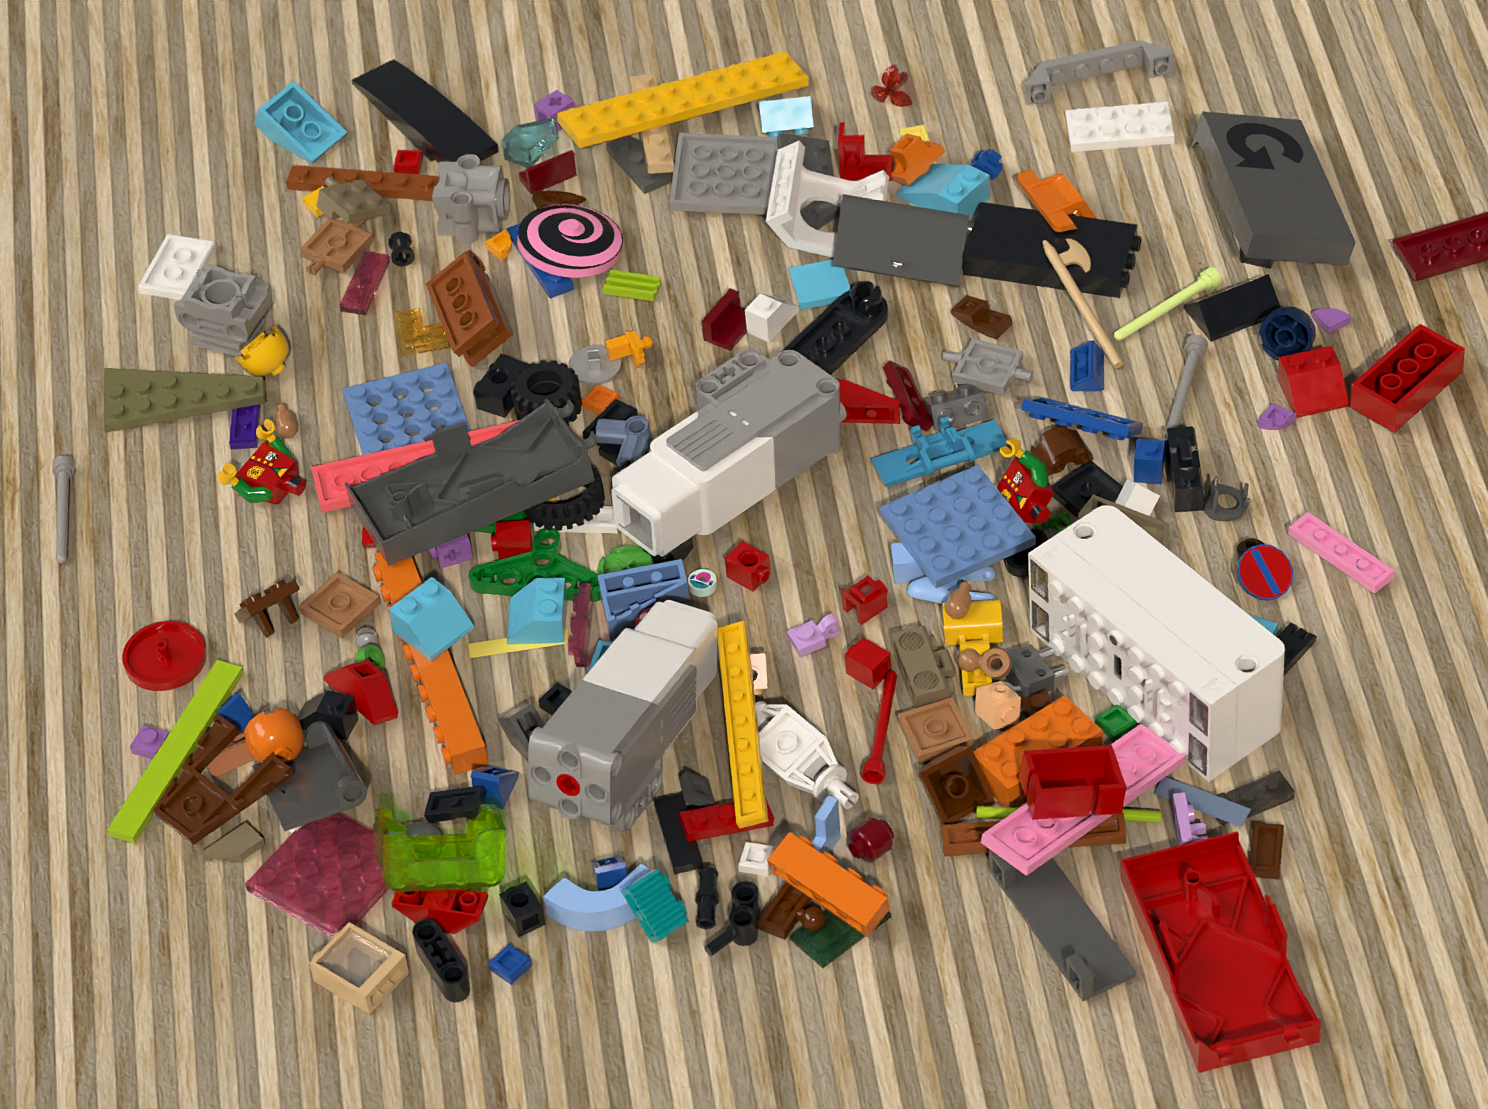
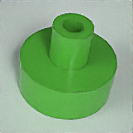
(373, 654)

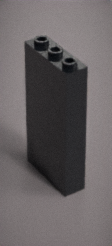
(1010, 248)

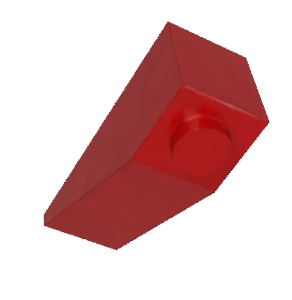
(867, 405)

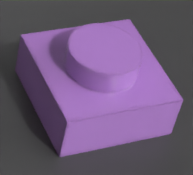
(148, 742)

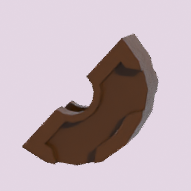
(1061, 447)

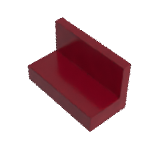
(549, 172)
(725, 322)

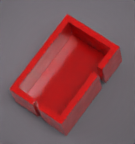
(1072, 782)

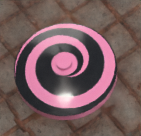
(570, 240)

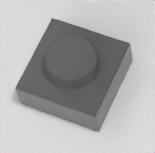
(696, 790)

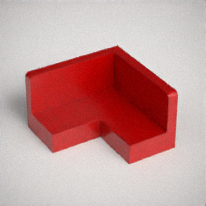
(853, 159)

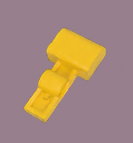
(975, 631)

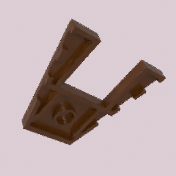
(197, 805)

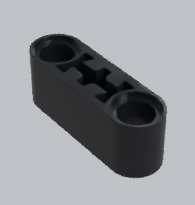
(448, 969)

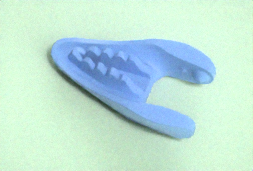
(925, 590)

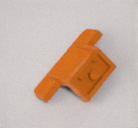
(1054, 199)

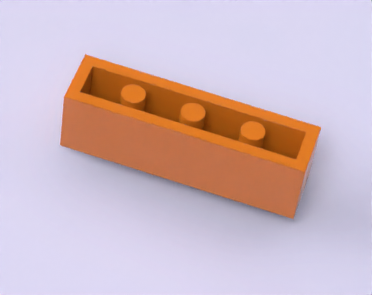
(828, 883)

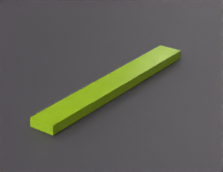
(174, 751)

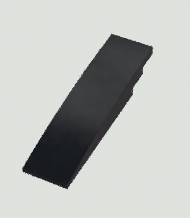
(423, 114)

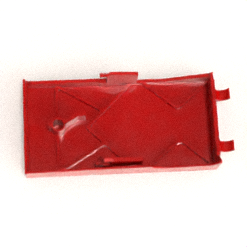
(1219, 952)

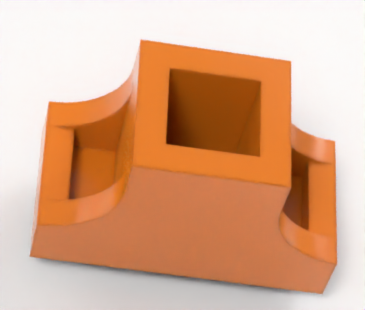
(913, 158)

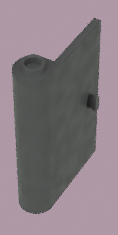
(901, 240)
(322, 781)

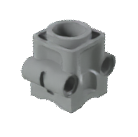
(470, 199)

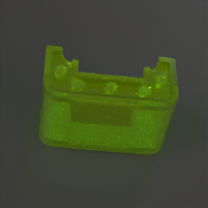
(441, 860)

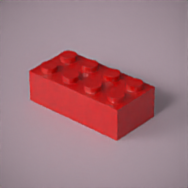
(1407, 378)

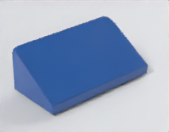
(1087, 367)

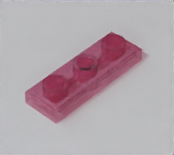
(364, 283)
(581, 625)

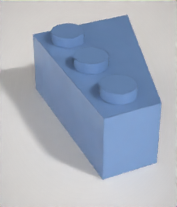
(632, 590)

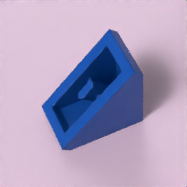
(497, 782)
(609, 872)

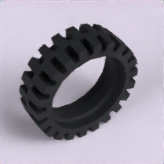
(571, 512)

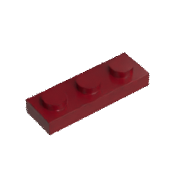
(907, 393)

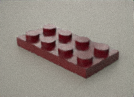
(1444, 247)

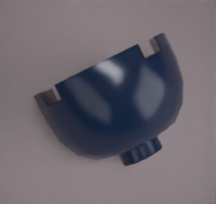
(1287, 332)

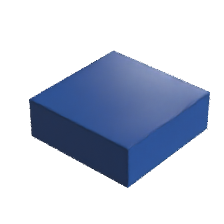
(510, 964)

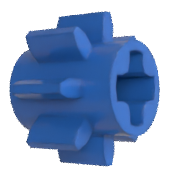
(988, 162)

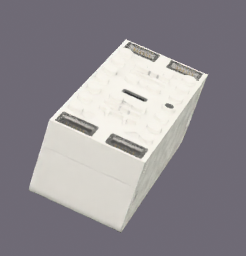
(1157, 639)

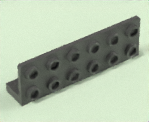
(1064, 926)

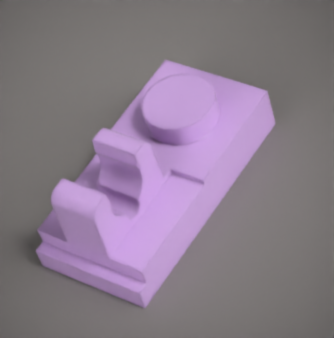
(1183, 816)

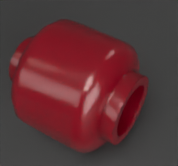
(870, 839)

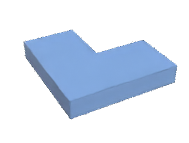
(827, 826)

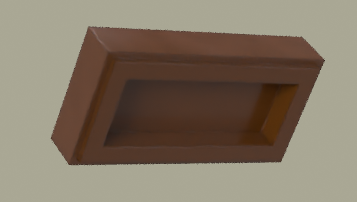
(1266, 850)

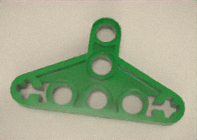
(524, 570)

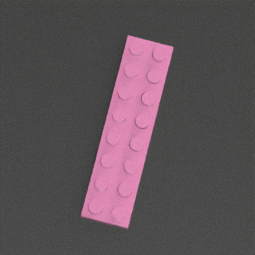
(1031, 843)

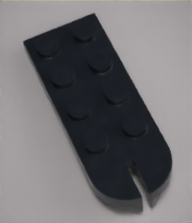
(842, 327)

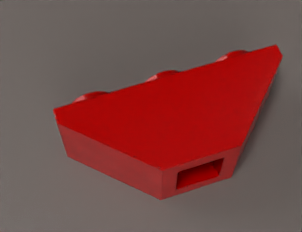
(369, 690)
(448, 908)

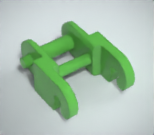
(1055, 521)

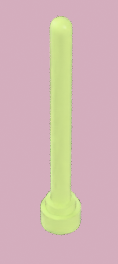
(1208, 280)

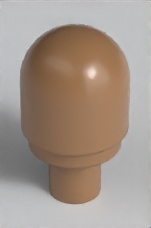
(285, 422)
(959, 601)

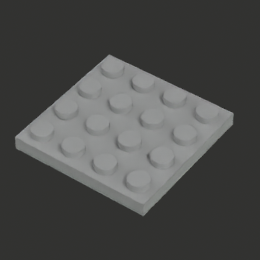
(723, 173)

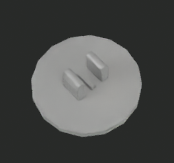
(593, 365)

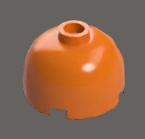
(274, 734)

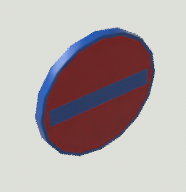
(1265, 572)

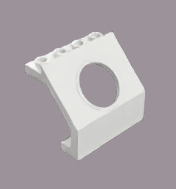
(796, 186)

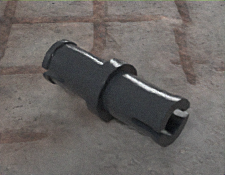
(707, 898)

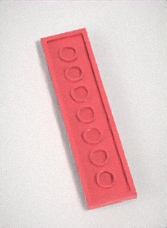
(330, 477)

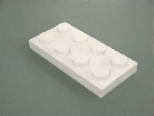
(1119, 126)

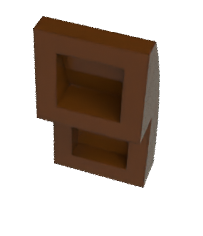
(978, 316)

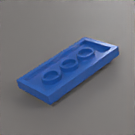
(1090, 420)

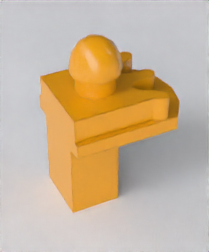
(628, 345)

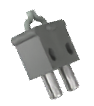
(1030, 671)

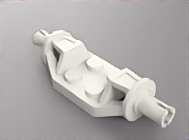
(801, 754)

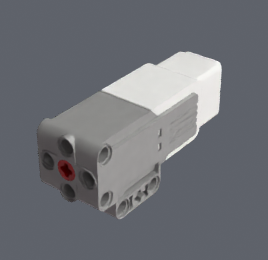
(752, 435)
(610, 734)

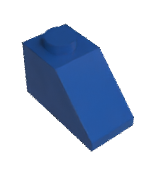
(1149, 460)

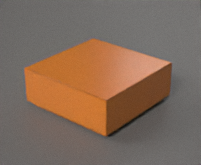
(599, 399)

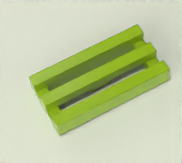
(634, 285)

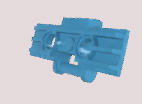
(939, 451)

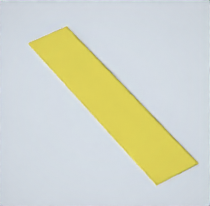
(500, 646)

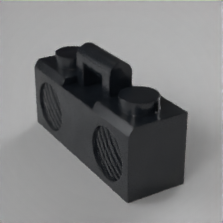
(1185, 469)

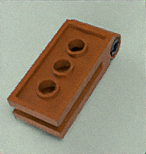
(469, 308)

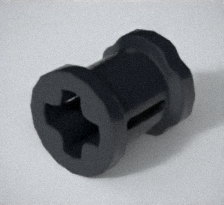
(397, 255)

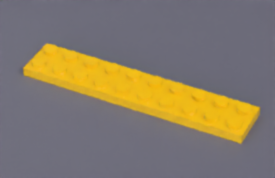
(682, 99)

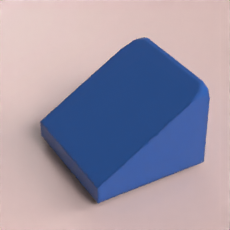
(237, 712)

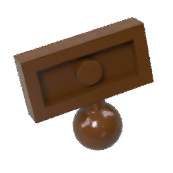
(786, 910)

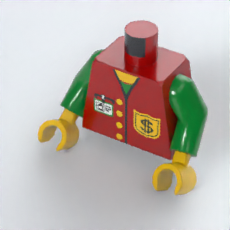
(267, 473)
(1026, 484)

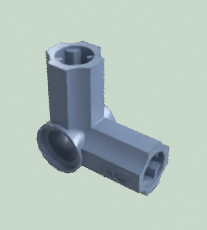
(632, 434)

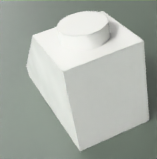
(768, 316)

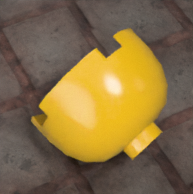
(265, 354)

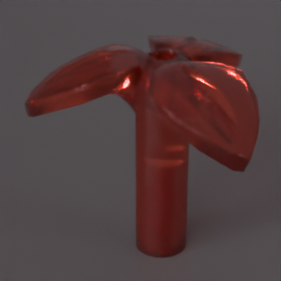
(892, 82)

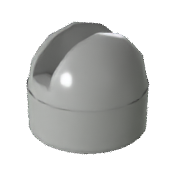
(365, 637)

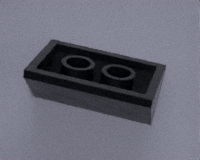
(1234, 307)

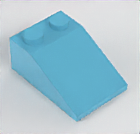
(298, 123)
(949, 188)

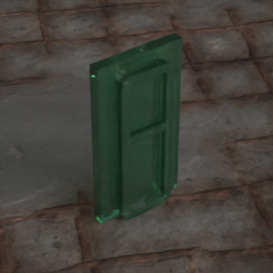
(829, 941)

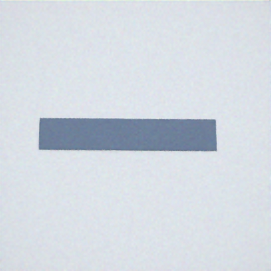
(1204, 801)

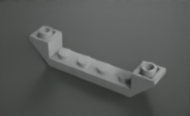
(1154, 59)

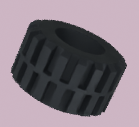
(544, 382)

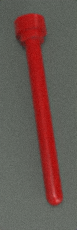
(874, 768)

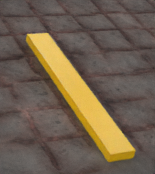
(742, 725)

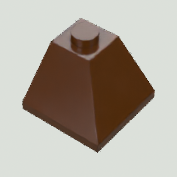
(955, 784)

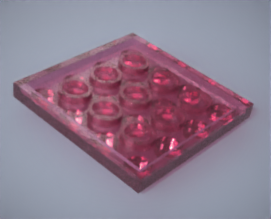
(323, 874)

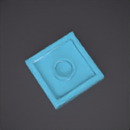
(818, 283)

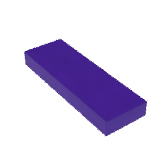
(244, 426)

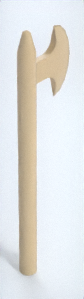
(1078, 255)

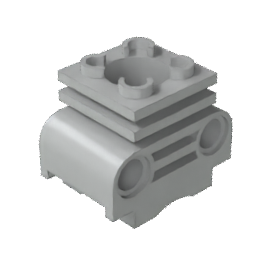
(223, 309)

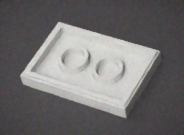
(176, 266)

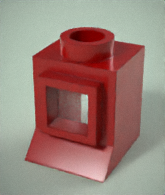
(868, 596)

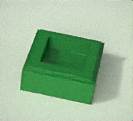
(1115, 722)

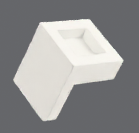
(1137, 498)

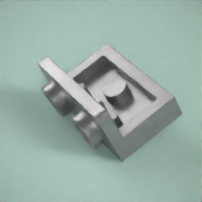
(961, 406)

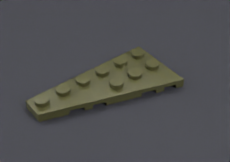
(154, 397)

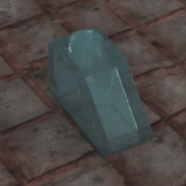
(529, 141)

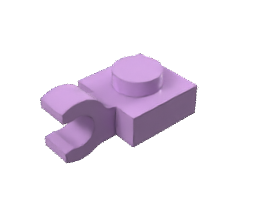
(811, 637)

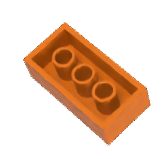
(1052, 727)

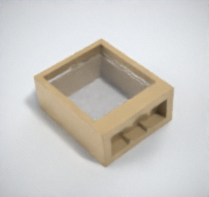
(359, 968)

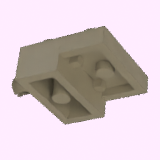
(351, 201)

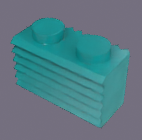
(655, 905)

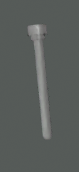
(1195, 349)
(63, 469)

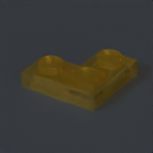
(415, 337)

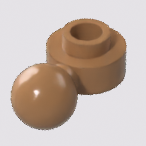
(970, 660)

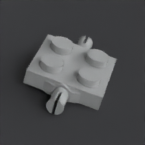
(987, 366)

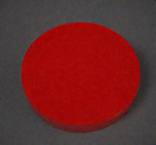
(164, 656)

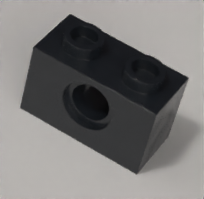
(494, 389)

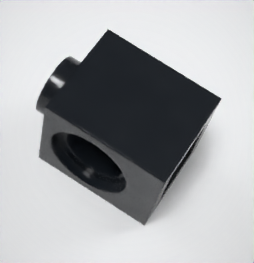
(522, 909)

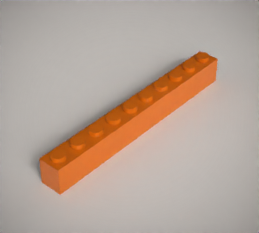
(437, 679)

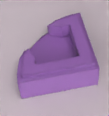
(1331, 319)
(1276, 418)

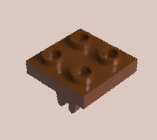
(275, 594)

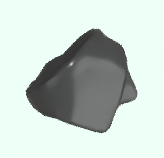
(1219, 513)

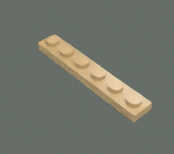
(655, 140)

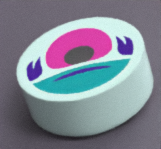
(702, 582)

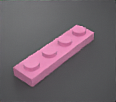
(1341, 552)

